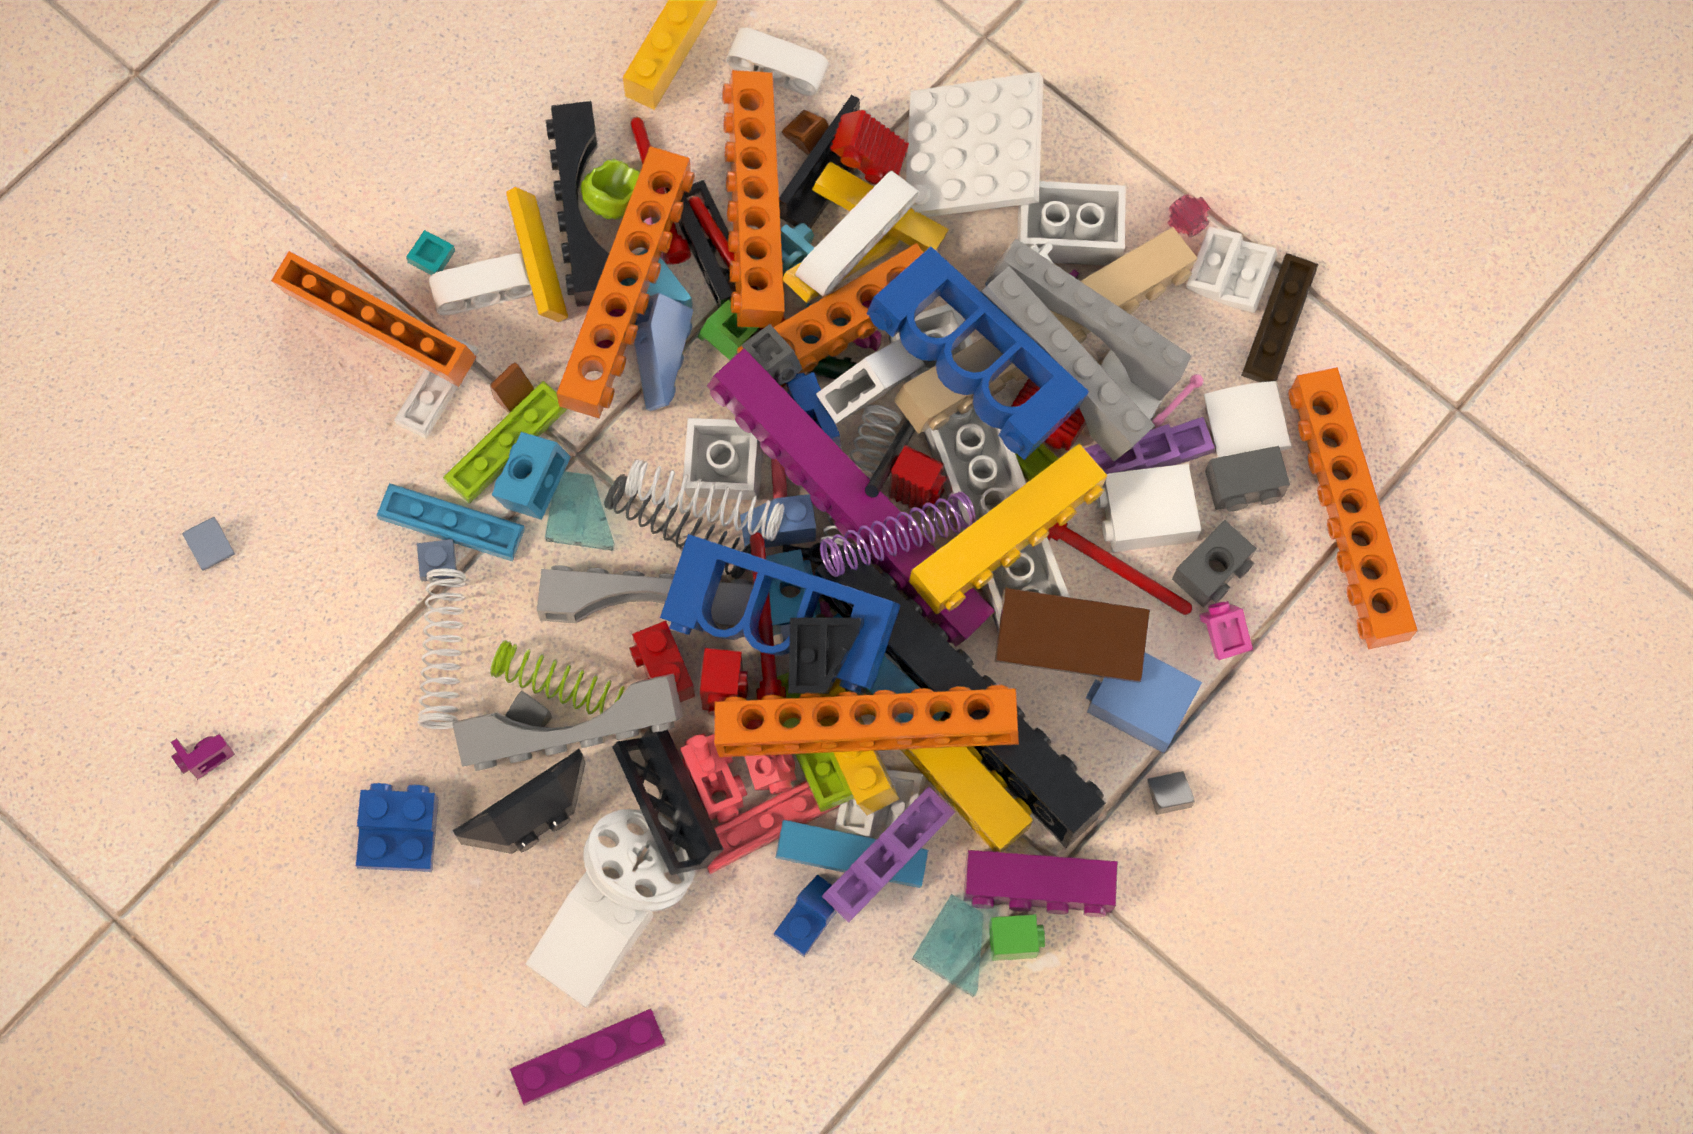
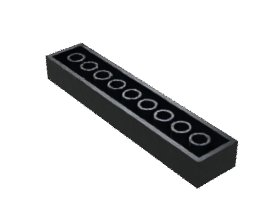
(1031, 768)

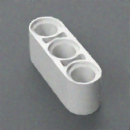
(791, 64)
(480, 284)

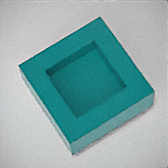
(430, 253)

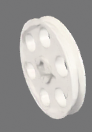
(623, 859)

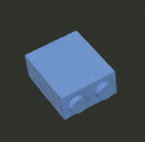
(1147, 708)

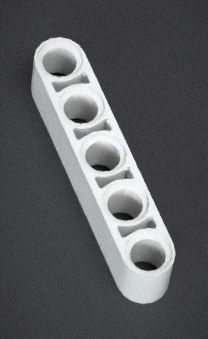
(857, 234)

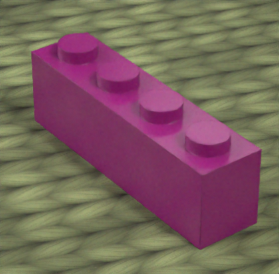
(1040, 882)

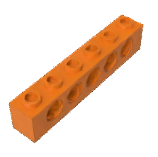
(845, 304)

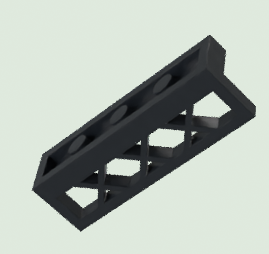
(798, 201)
(701, 245)
(676, 800)

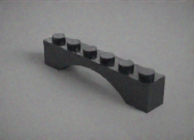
(575, 143)

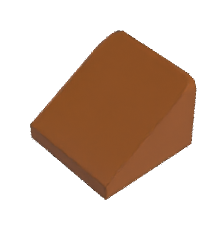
(806, 130)
(511, 387)

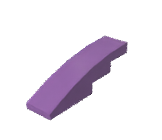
(1159, 448)
(888, 854)

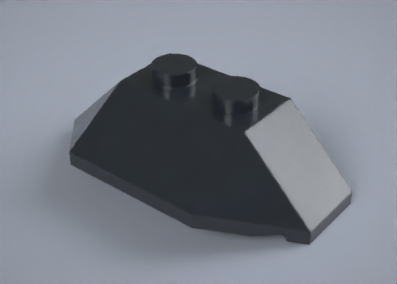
(528, 811)

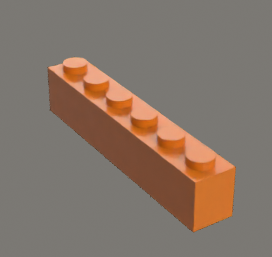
(374, 318)

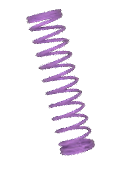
(837, 556)

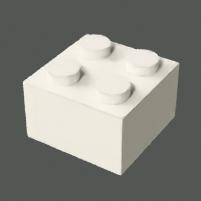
(724, 455)

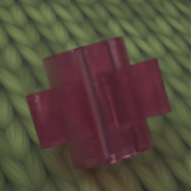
(1189, 215)

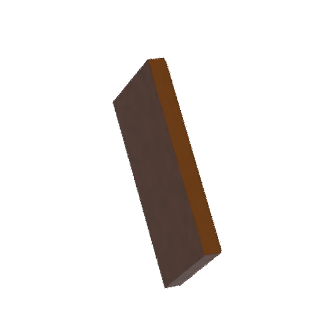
(1072, 635)

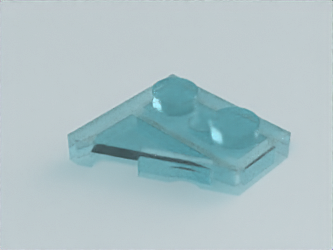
(578, 515)
(954, 945)

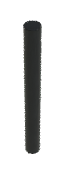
(884, 468)

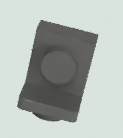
(773, 355)

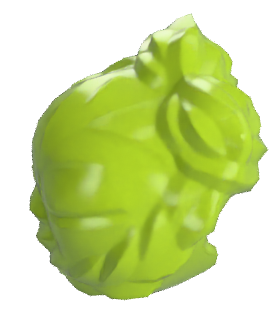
(609, 188)

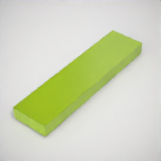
(491, 454)
(820, 769)

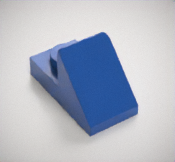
(807, 917)

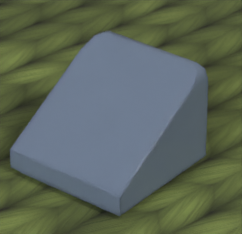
(208, 543)

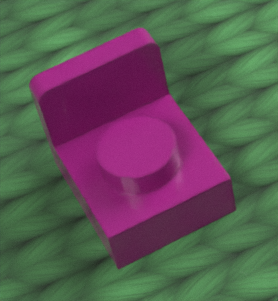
(206, 755)

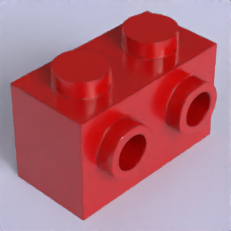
(660, 656)
(722, 678)

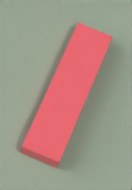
(763, 824)

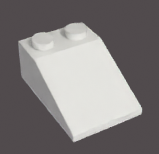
(586, 941)

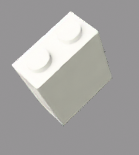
(868, 380)
(1149, 508)

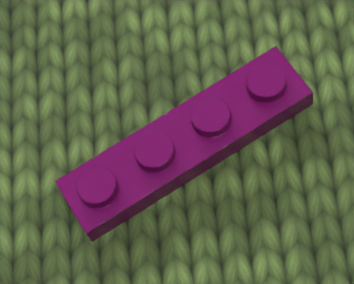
(587, 1057)

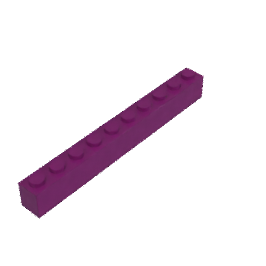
(832, 481)

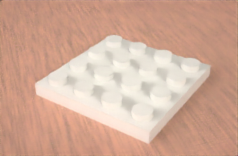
(975, 145)

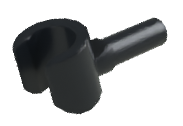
(810, 553)

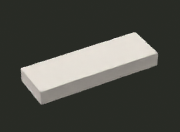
(427, 401)

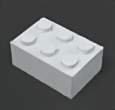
(1078, 220)

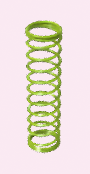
(506, 653)

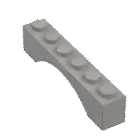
(1146, 355)
(1108, 411)
(573, 595)
(495, 736)

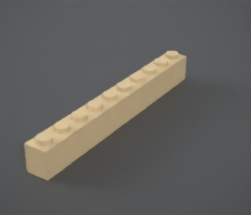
(1125, 282)

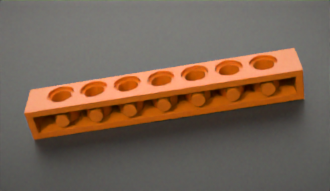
(753, 92)
(658, 171)
(1326, 390)
(882, 734)

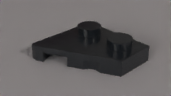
(819, 651)

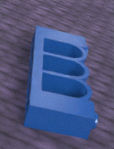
(1021, 426)
(698, 579)

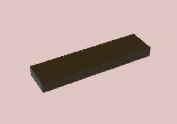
(1279, 319)

